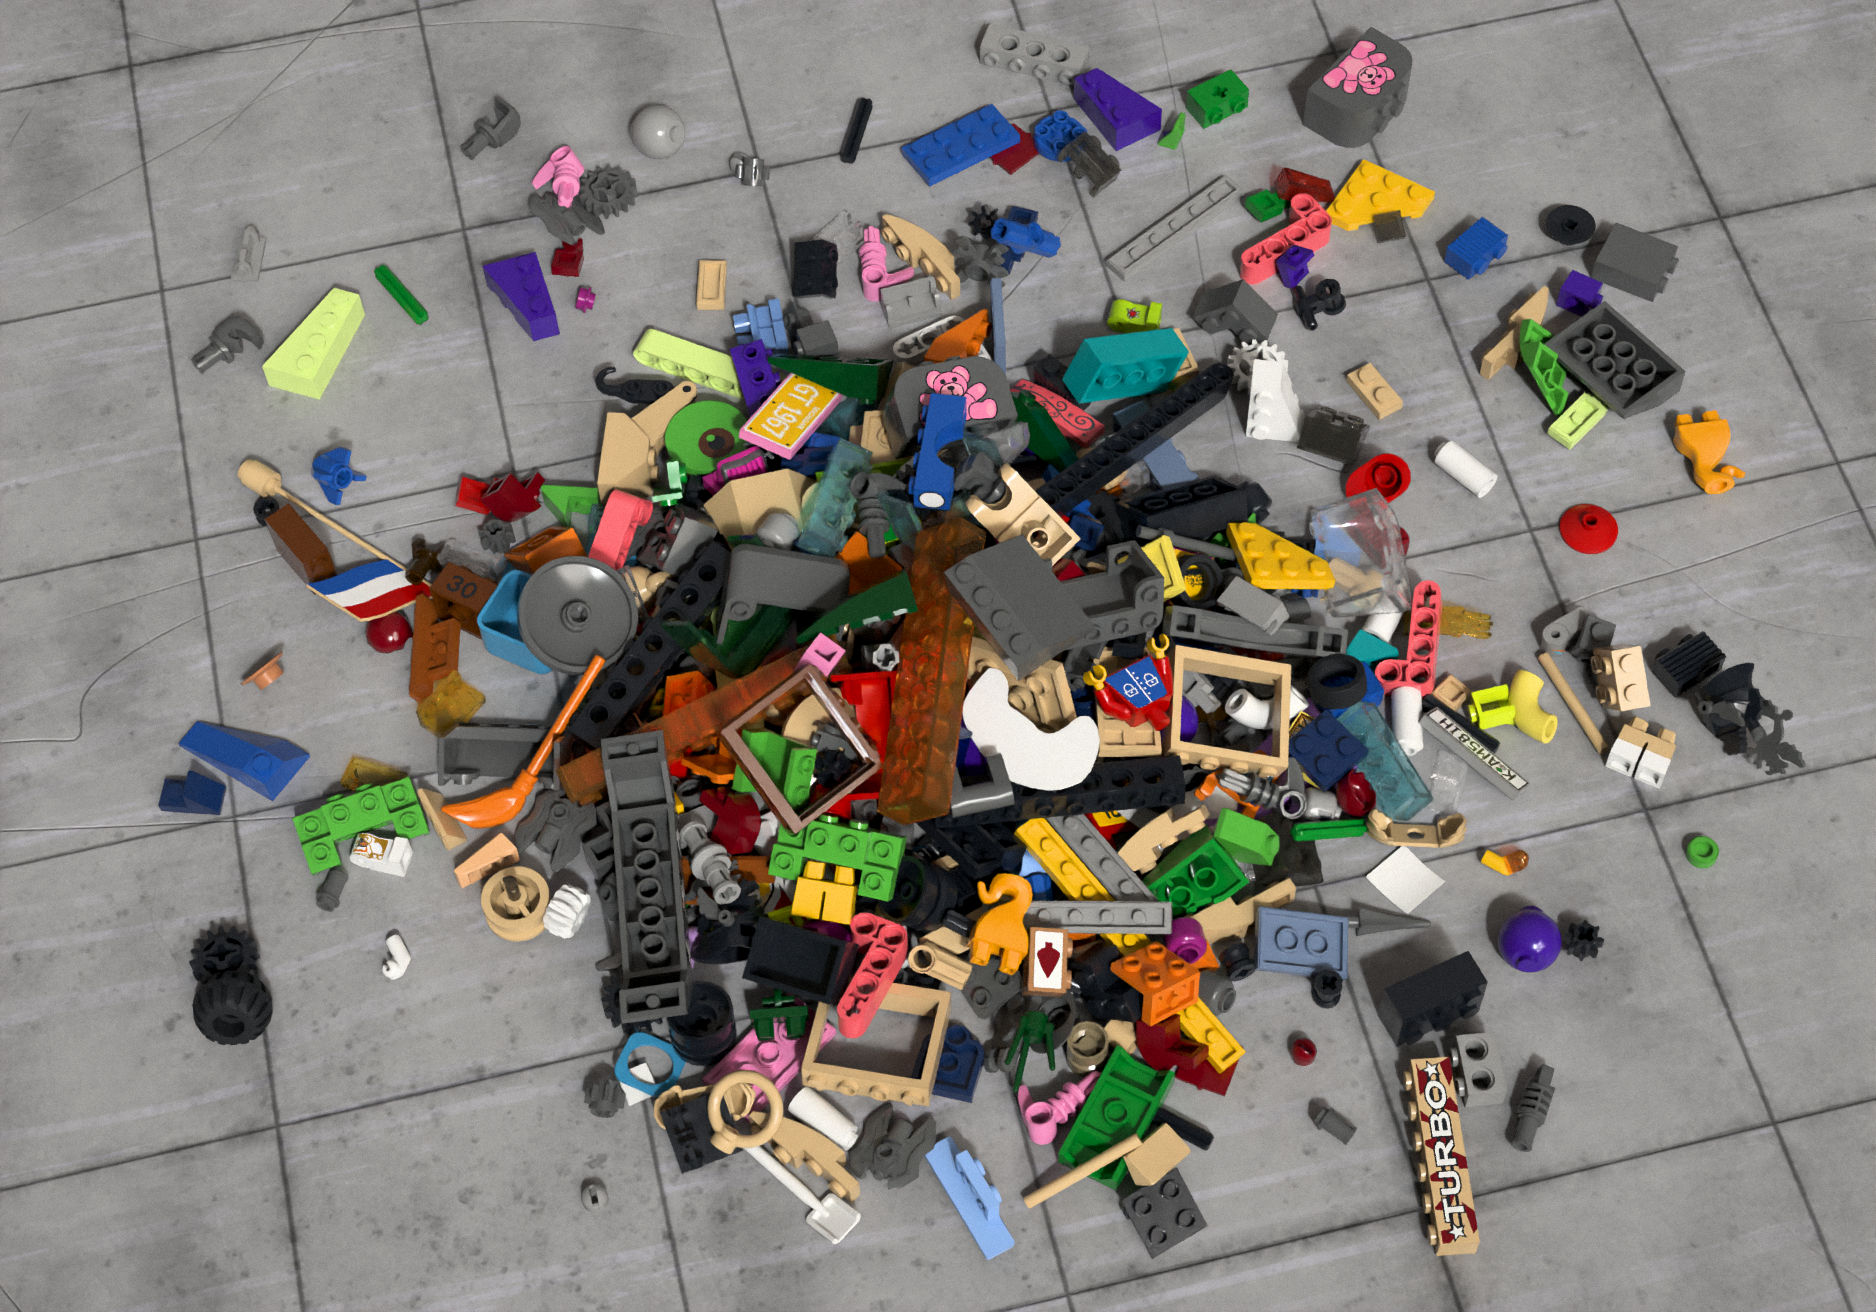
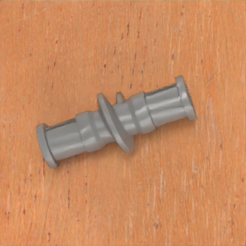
(710, 862)

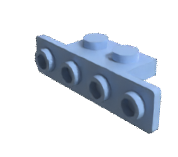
(971, 1196)

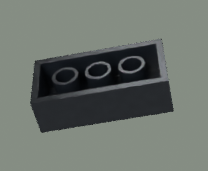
(1186, 509)

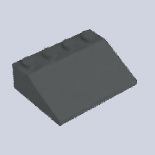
(1617, 362)
(1017, 604)

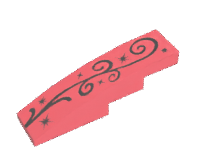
(1069, 418)

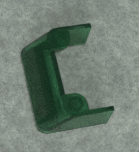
(744, 642)

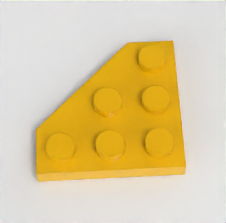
(1374, 192)
(1276, 562)

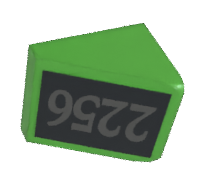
(1173, 132)

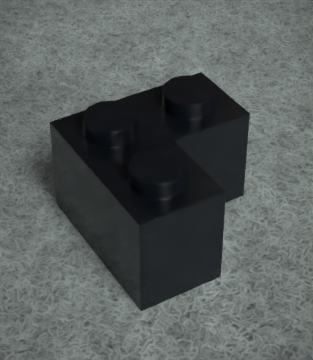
(1104, 991)

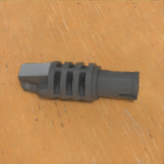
(1533, 1107)

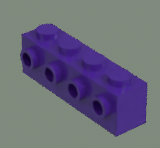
(755, 374)

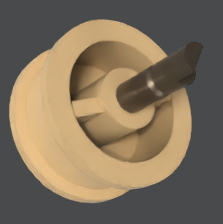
(515, 903)

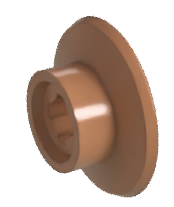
(266, 674)

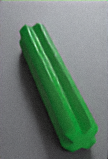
(401, 294)
(1328, 829)

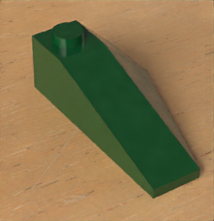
(856, 378)
(1045, 436)

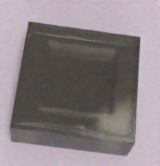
(1389, 226)

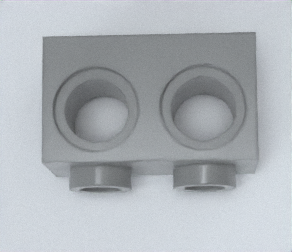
(1484, 1069)

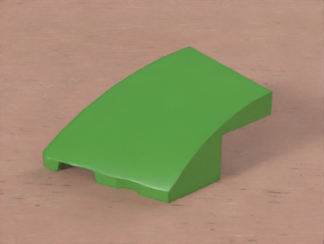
(1543, 364)

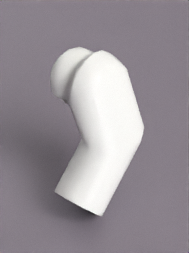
(400, 958)

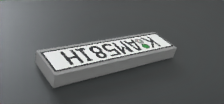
(1474, 753)

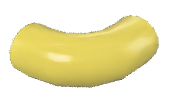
(1528, 714)

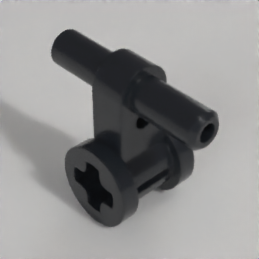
(1319, 301)

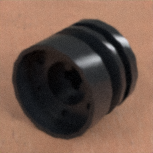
(714, 1014)

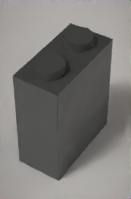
(1635, 262)

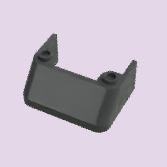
(780, 580)
(498, 751)

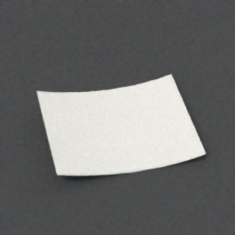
(1404, 879)

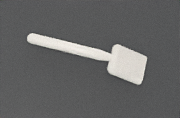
(830, 1217)

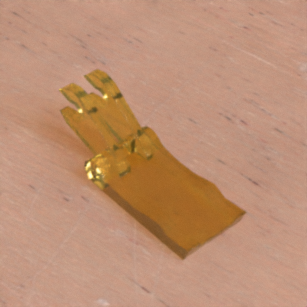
(1455, 622)

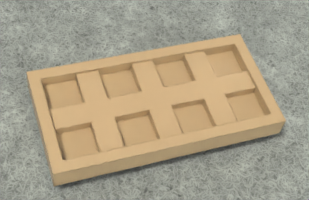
(1116, 736)

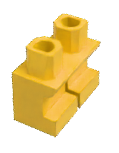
(823, 897)

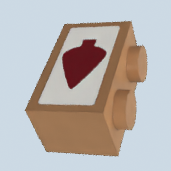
(1046, 962)

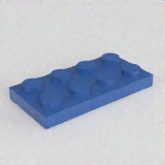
(960, 144)

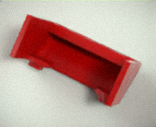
(873, 700)

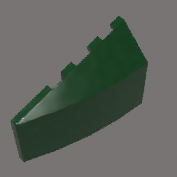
(872, 603)

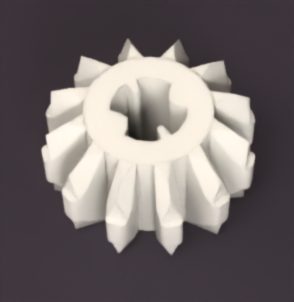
(566, 911)

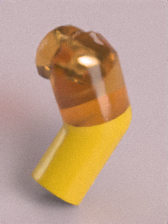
(1507, 864)

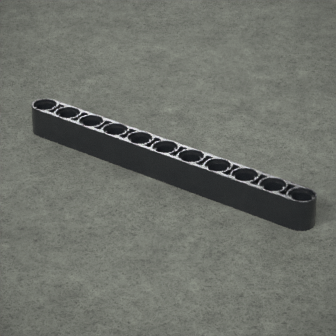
(1137, 439)

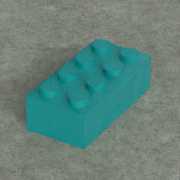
(1125, 365)

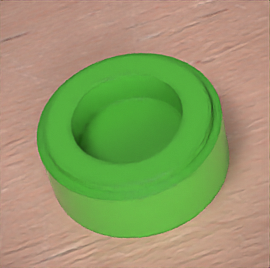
(1702, 852)

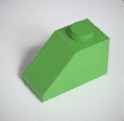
(1246, 838)

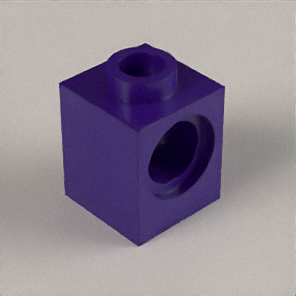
(1580, 294)

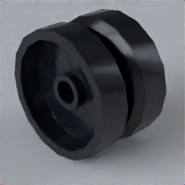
(920, 895)

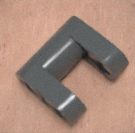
(983, 796)

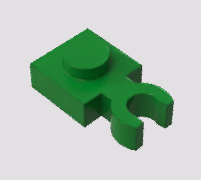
(1266, 205)

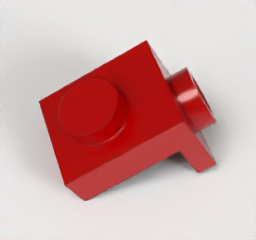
(470, 494)

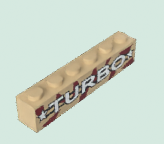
(1442, 1156)

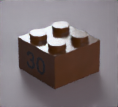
(461, 596)

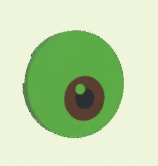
(705, 435)

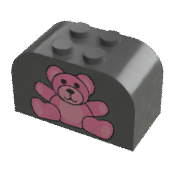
(1360, 91)
(975, 377)

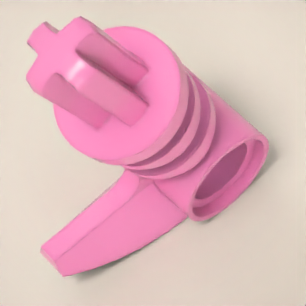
(565, 170)
(874, 268)
(1042, 1117)

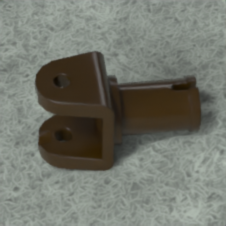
(423, 561)

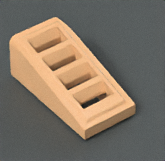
(489, 859)

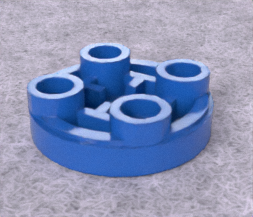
(1054, 133)

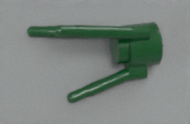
(1034, 1028)

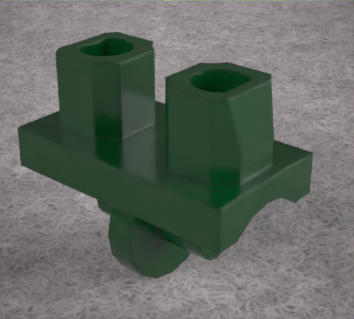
(793, 1016)

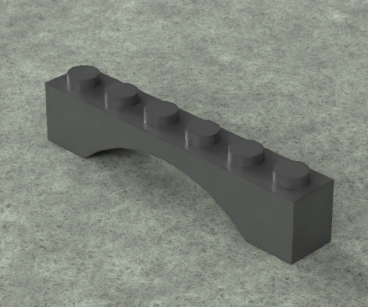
(1238, 632)

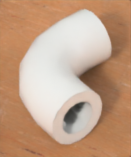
(1259, 713)

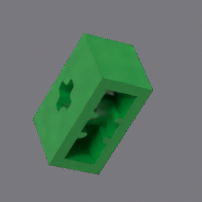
(1217, 99)

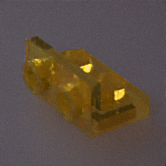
(449, 704)

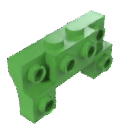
(356, 814)
(844, 844)

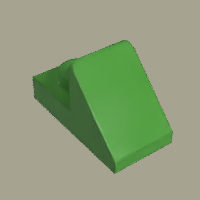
(569, 499)

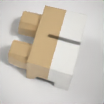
(1634, 741)

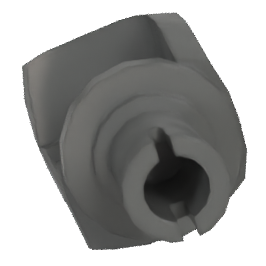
(494, 135)
(225, 341)
(980, 477)

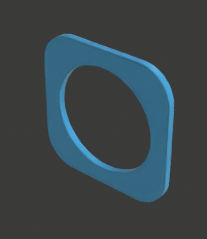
(643, 1039)

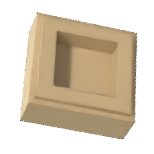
(1452, 693)

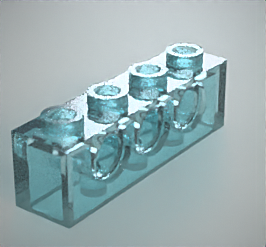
(817, 534)
(1411, 790)

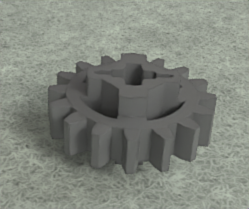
(608, 191)

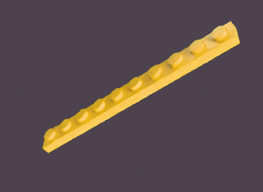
(1081, 885)

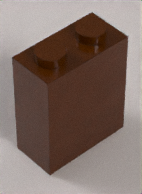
(300, 546)

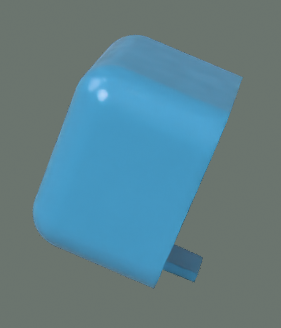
(500, 626)

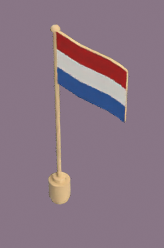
(361, 592)

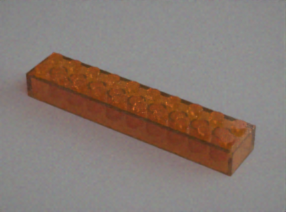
(929, 681)
(696, 722)

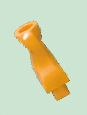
(1705, 447)
(1002, 928)

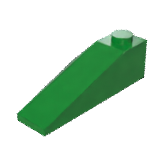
(1196, 874)

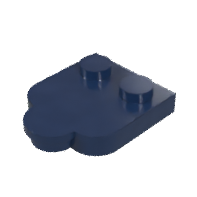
(958, 1065)

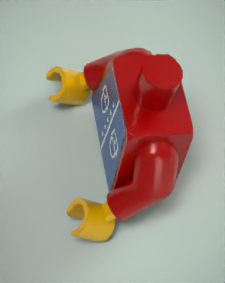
(1138, 690)

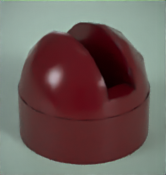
(1300, 1055)

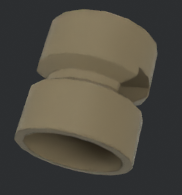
(1087, 1048)

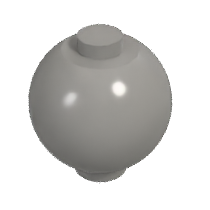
(658, 132)

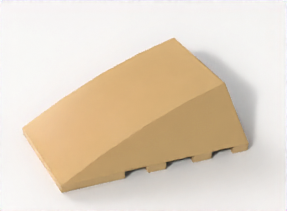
(748, 501)

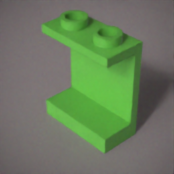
(784, 761)

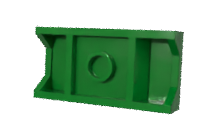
(1117, 1108)

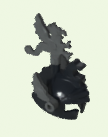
(1732, 705)
(725, 928)

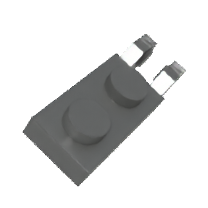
(1016, 1007)

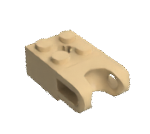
(1023, 513)

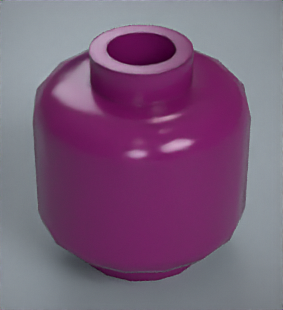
(1186, 939)

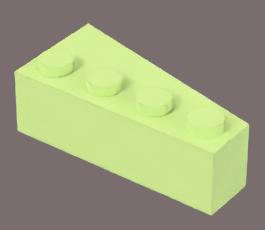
(316, 346)

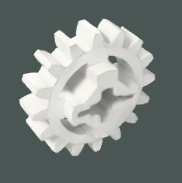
(1243, 360)

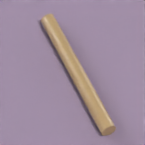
(1573, 703)
(1082, 1170)

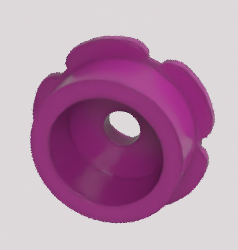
(585, 299)

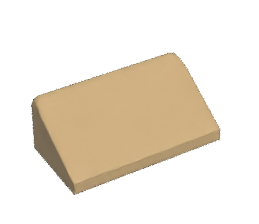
(445, 825)
(1156, 1156)

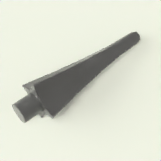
(1373, 922)

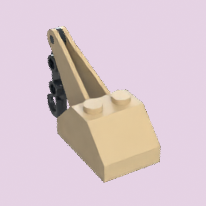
(634, 443)

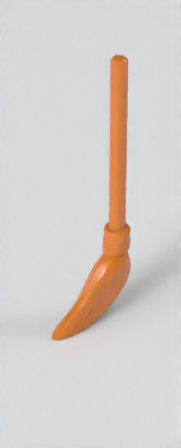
(508, 802)

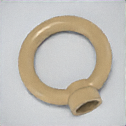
(725, 1136)

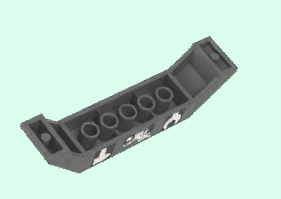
(648, 878)

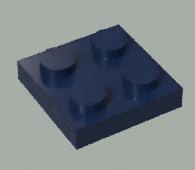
(1326, 750)

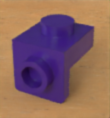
(1293, 265)

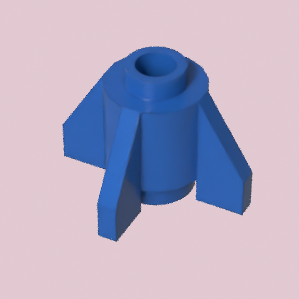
(334, 473)

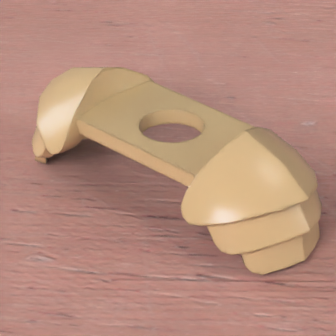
(1443, 835)
(737, 1098)

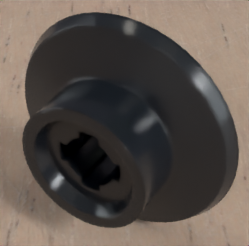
(1570, 224)

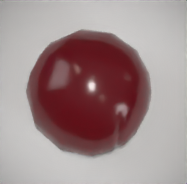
(388, 633)
(1354, 794)

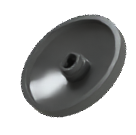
(576, 612)

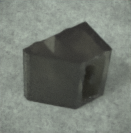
(1333, 435)
(1294, 858)

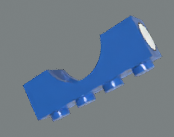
(944, 423)

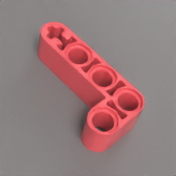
(1308, 229)
(618, 527)
(1419, 639)
(878, 953)

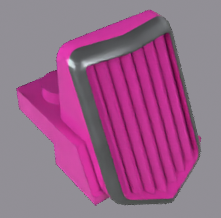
(741, 465)

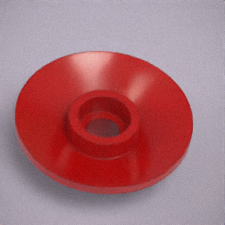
(1585, 537)

